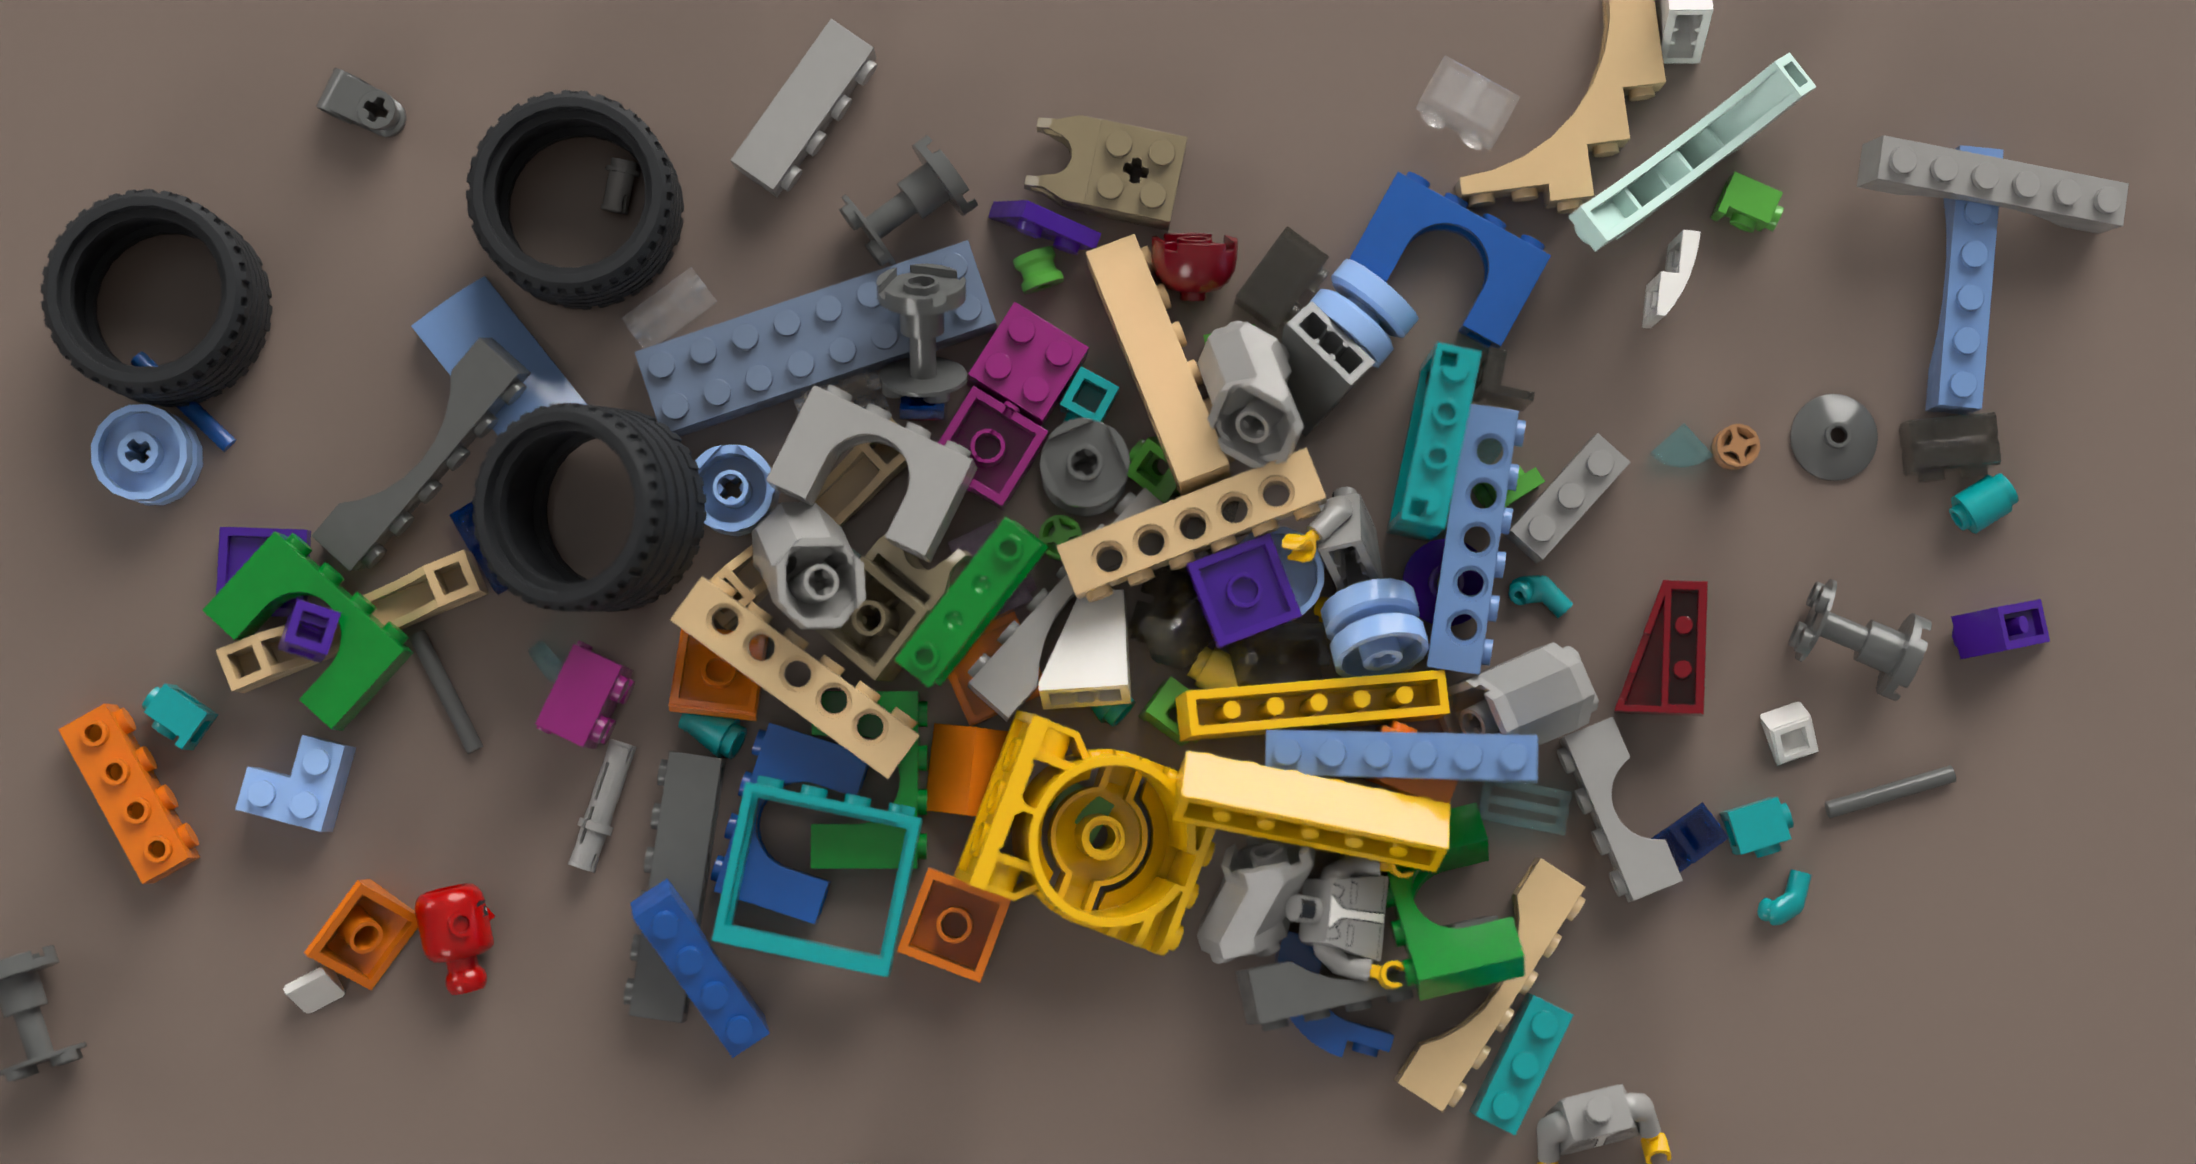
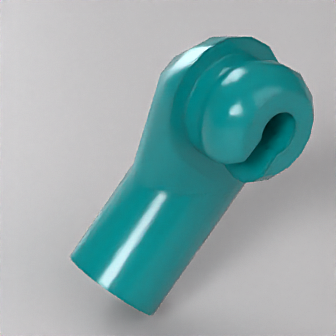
(1539, 590)
(1790, 903)

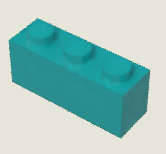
(1521, 1063)

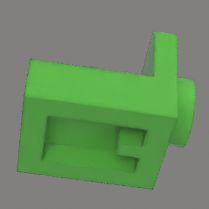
(1526, 483)

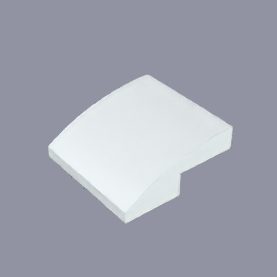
(1669, 284)

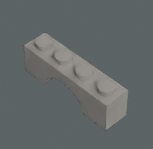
(1638, 862)

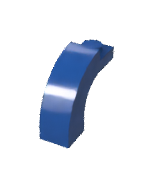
(1332, 1031)

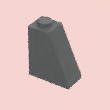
(1322, 364)

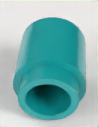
(1983, 503)

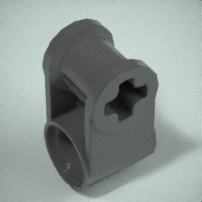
(358, 102)

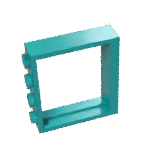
(1434, 442)
(816, 799)

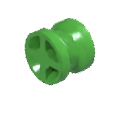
(1038, 270)
(1058, 530)

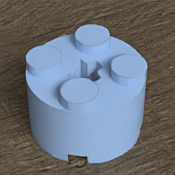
(757, 499)

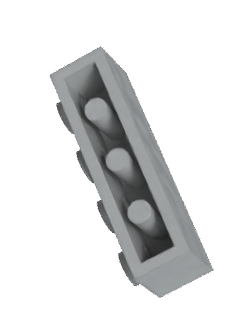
(805, 108)

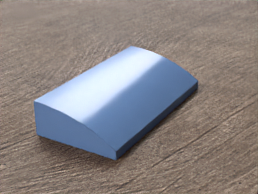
(483, 313)

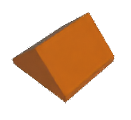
(961, 767)
(364, 934)

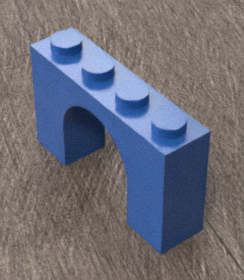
(1509, 262)
(795, 759)

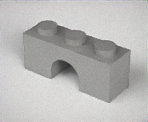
(1567, 498)

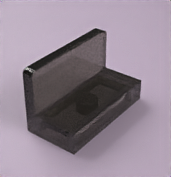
(1488, 384)

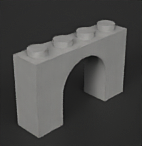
(833, 425)

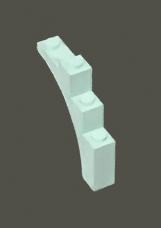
(1692, 153)

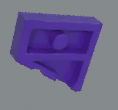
(1041, 222)

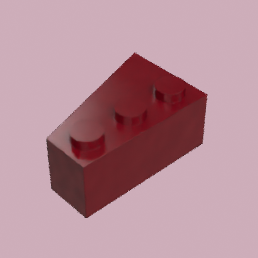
(1671, 656)

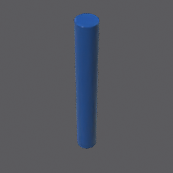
(195, 412)

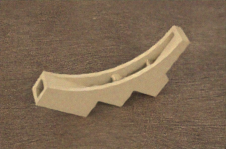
(1560, 166)

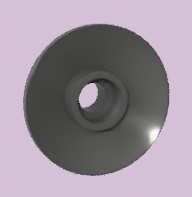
(1815, 448)

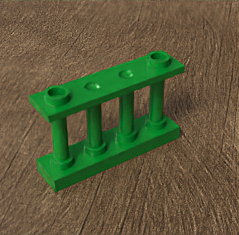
(972, 603)

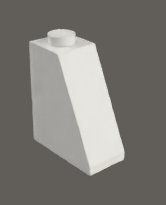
(1683, 28)
(1090, 657)

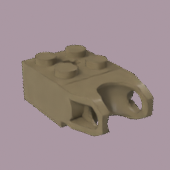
(1097, 176)
(904, 597)

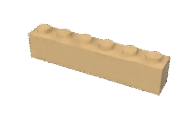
(1158, 363)

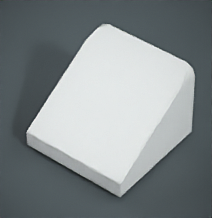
(1789, 732)
(315, 989)

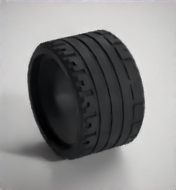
(537, 126)
(86, 254)
(515, 493)

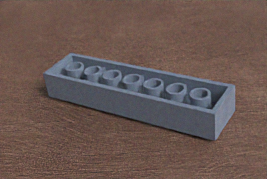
(797, 345)

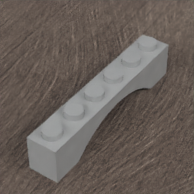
(1942, 172)
(1013, 670)

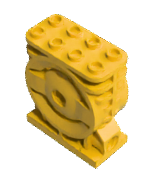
(1143, 909)

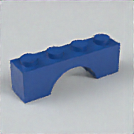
(698, 969)

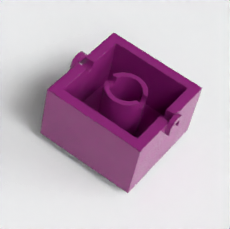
(1028, 364)
(999, 443)
(585, 697)

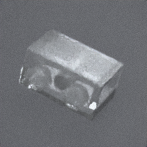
(1466, 104)

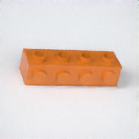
(130, 792)

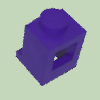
(309, 631)

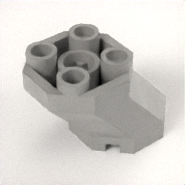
(1250, 394)
(808, 565)
(1530, 694)
(1251, 900)

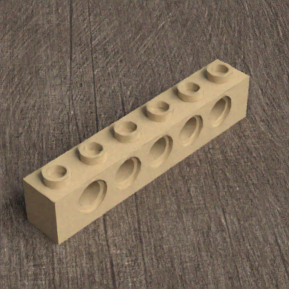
(1083, 553)
(697, 618)

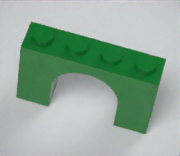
(367, 649)
(873, 843)
(1452, 958)

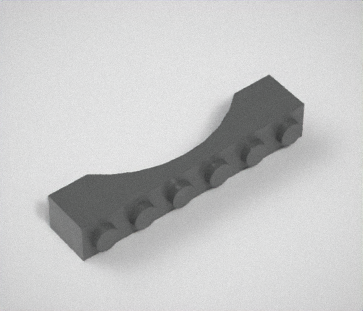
(478, 390)
(1286, 990)

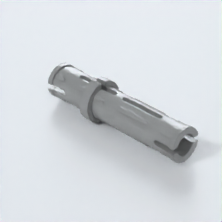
(600, 811)

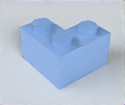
(309, 794)

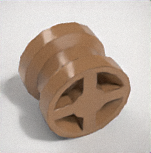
(1744, 444)

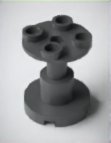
(920, 193)
(921, 302)
(1084, 467)
(1889, 650)
(22, 997)

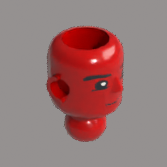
(454, 931)

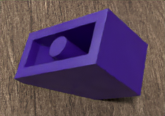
(1999, 629)

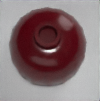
(1193, 263)

